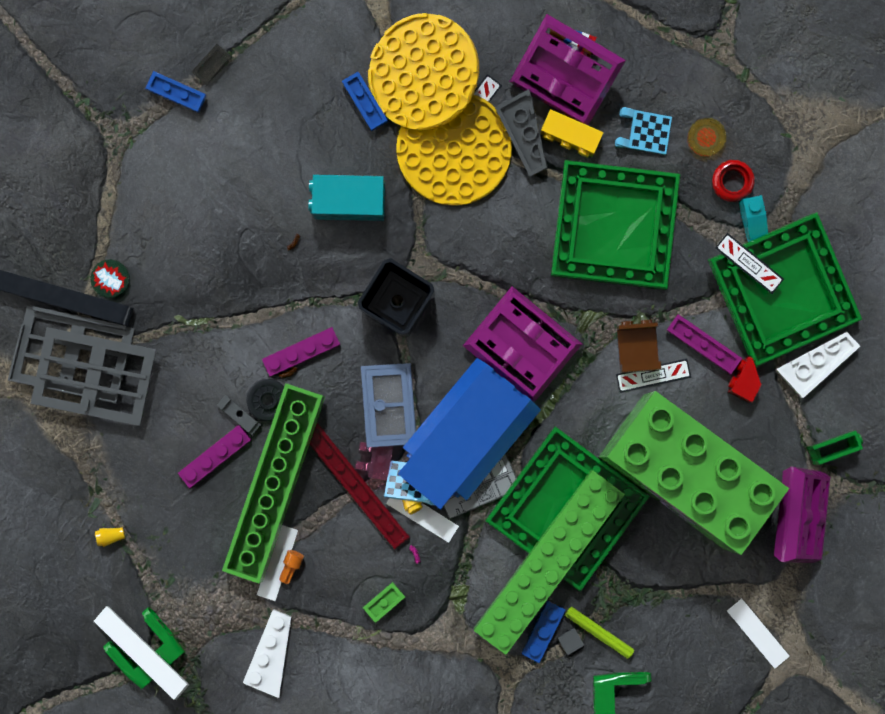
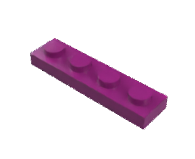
(704, 344)
(301, 352)
(214, 456)

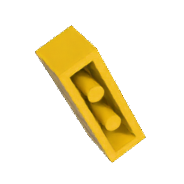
(571, 133)

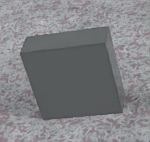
(570, 641)

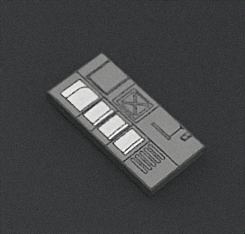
(490, 489)

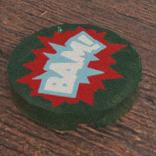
(110, 278)

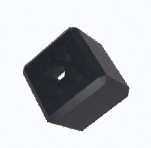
(395, 280)

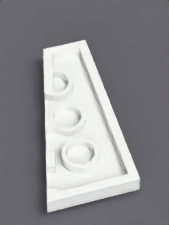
(813, 367)
(268, 661)

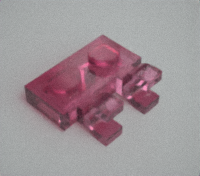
(380, 461)

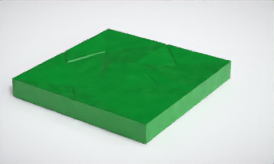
(615, 225)
(804, 306)
(547, 486)

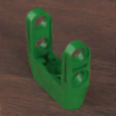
(168, 651)
(604, 688)

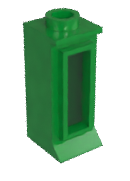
(853, 439)

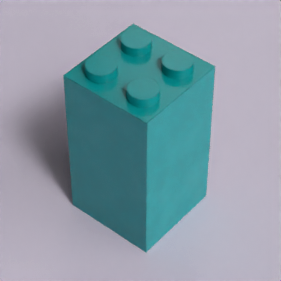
(347, 197)

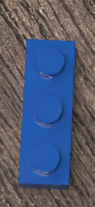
(176, 92)
(364, 101)
(543, 631)

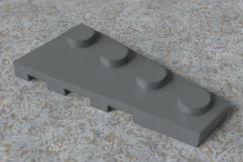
(522, 127)

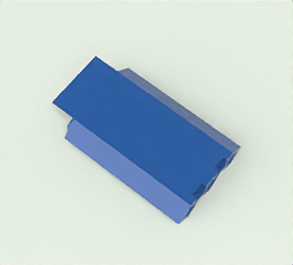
(466, 435)

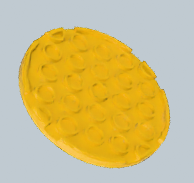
(423, 71)
(458, 159)

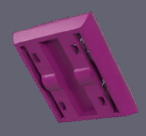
(567, 71)
(523, 343)
(802, 516)

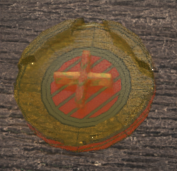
(706, 137)

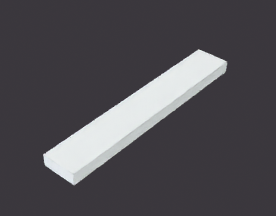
(141, 653)

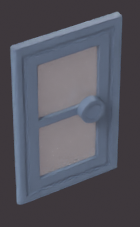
(388, 404)

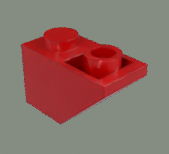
(746, 382)

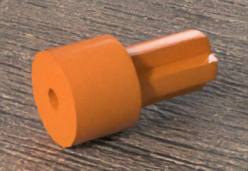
(292, 562)

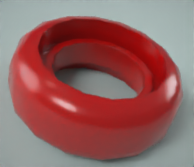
(742, 168)

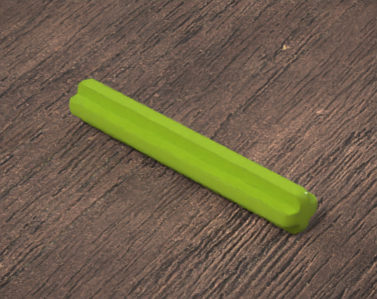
(599, 632)

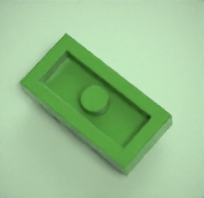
(384, 602)

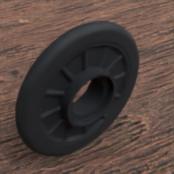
(256, 394)

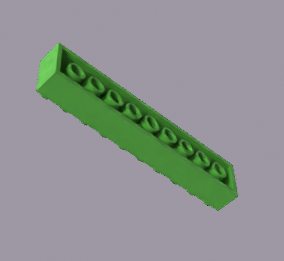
(273, 483)
(548, 562)

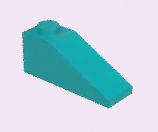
(753, 217)

